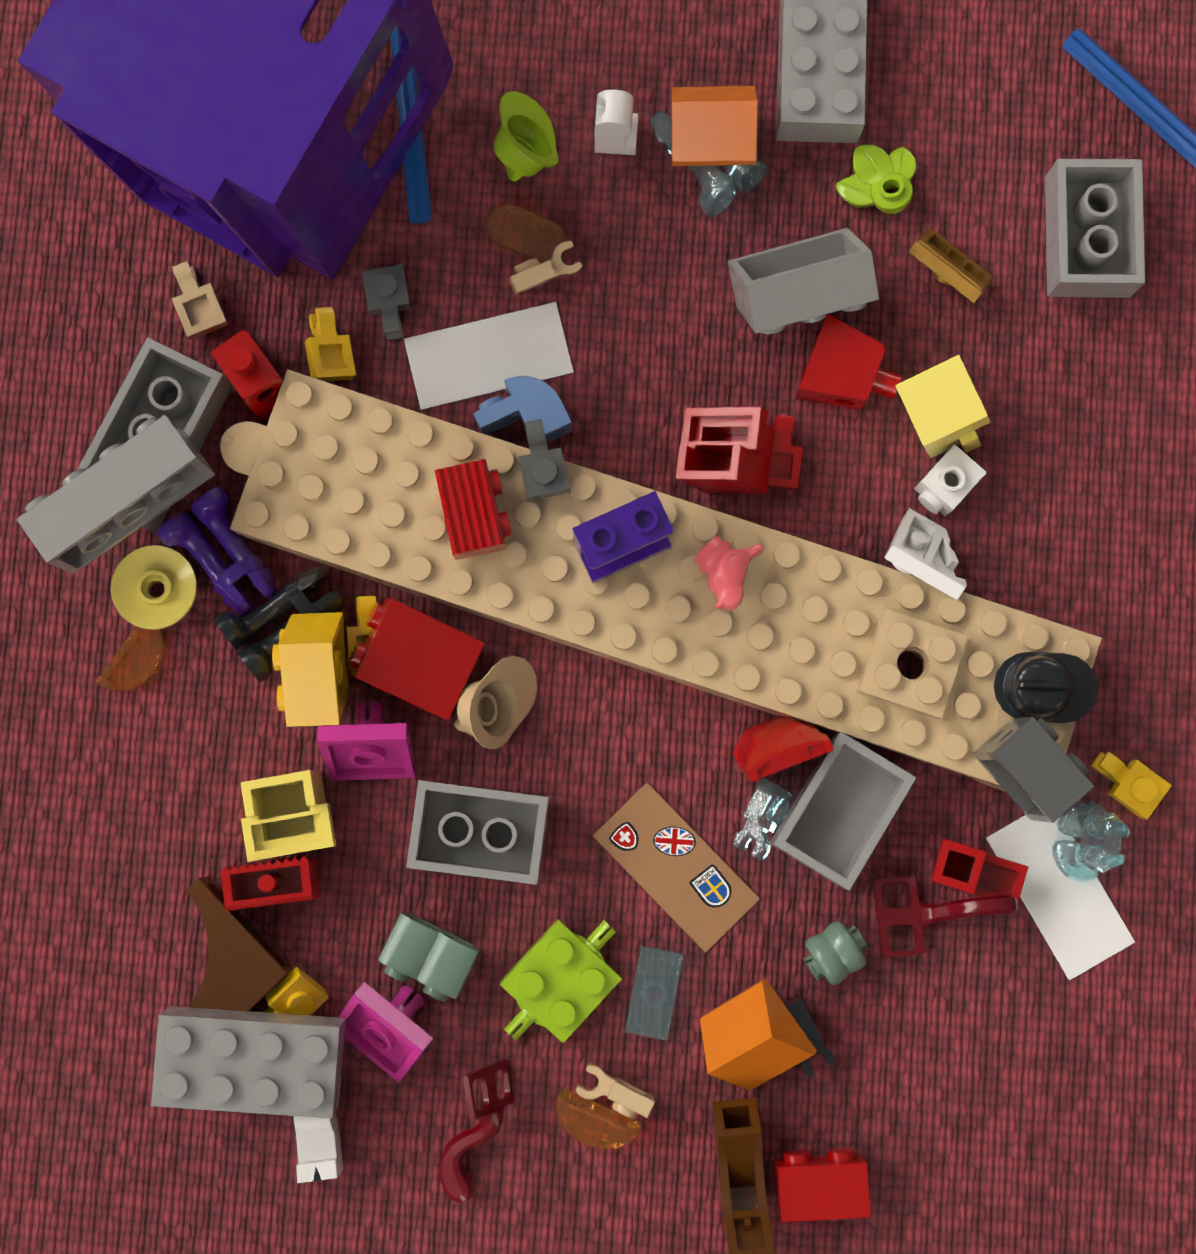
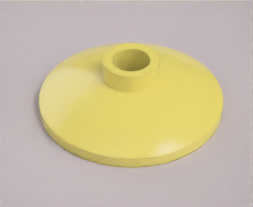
(137, 575)

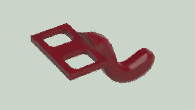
(921, 915)
(491, 1114)

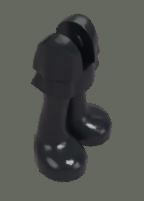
(242, 629)

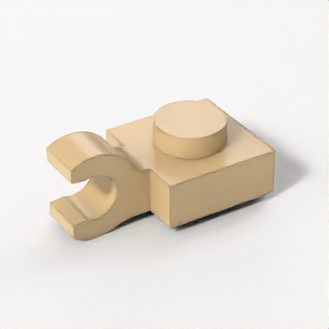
(533, 273)
(197, 306)
(626, 1097)

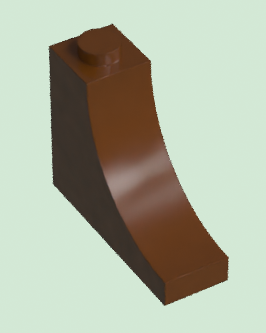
(240, 959)

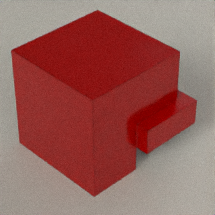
(726, 450)

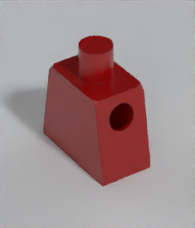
(845, 368)
(249, 372)

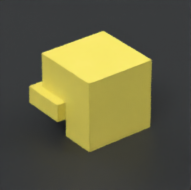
(944, 407)
(286, 815)

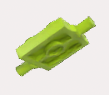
(560, 980)

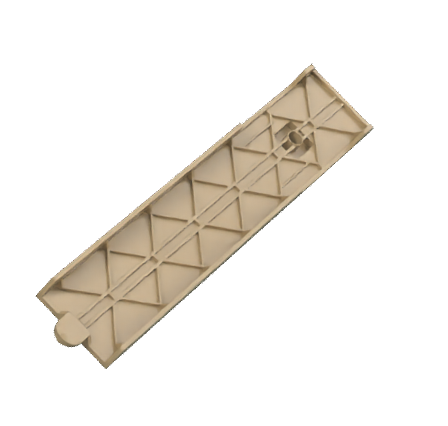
(809, 642)

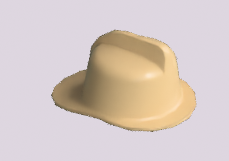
(498, 702)

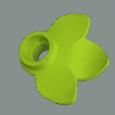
(877, 173)

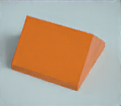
(714, 125)
(752, 1038)

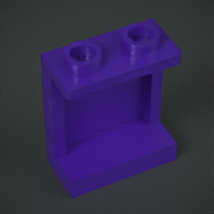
(623, 537)

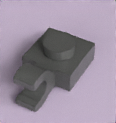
(387, 295)
(543, 469)

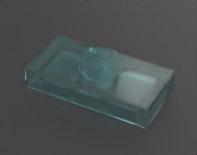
(654, 992)

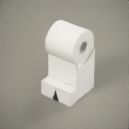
(615, 123)
(318, 1148)

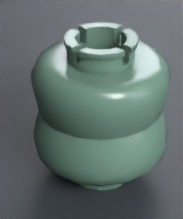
(835, 953)

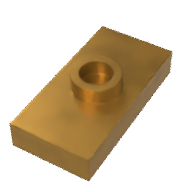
(951, 265)

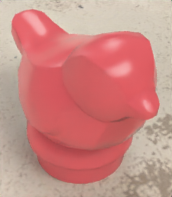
(726, 570)

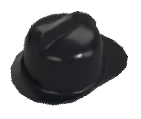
(1046, 687)

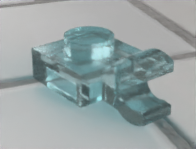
(764, 812)

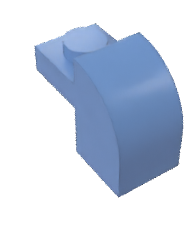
(527, 401)

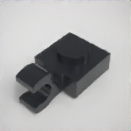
(801, 1015)

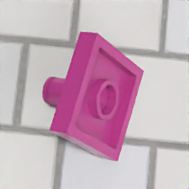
(367, 748)
(385, 1029)

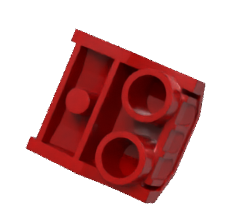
(777, 746)

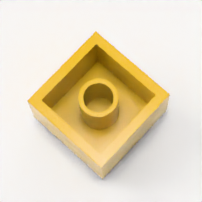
(312, 669)

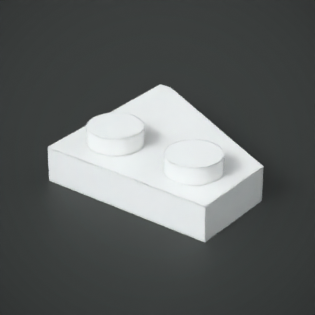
(925, 552)

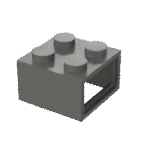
(1034, 768)

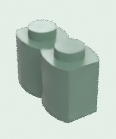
(429, 956)

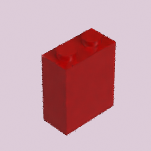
(415, 657)

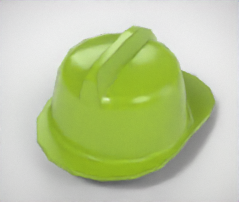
(524, 137)

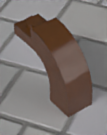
(742, 1177)

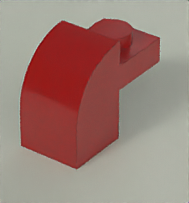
(977, 872)

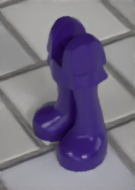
(185, 532)

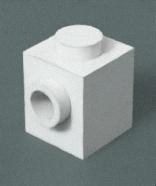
(949, 481)

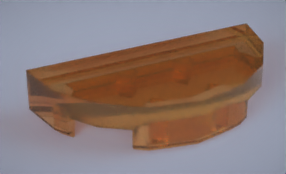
(135, 661)
(594, 1123)

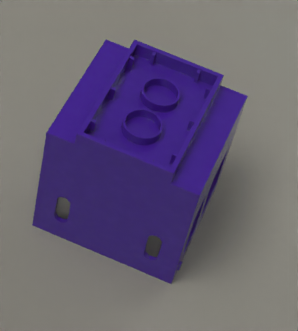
(238, 117)

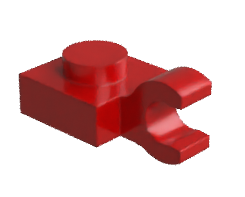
(785, 458)

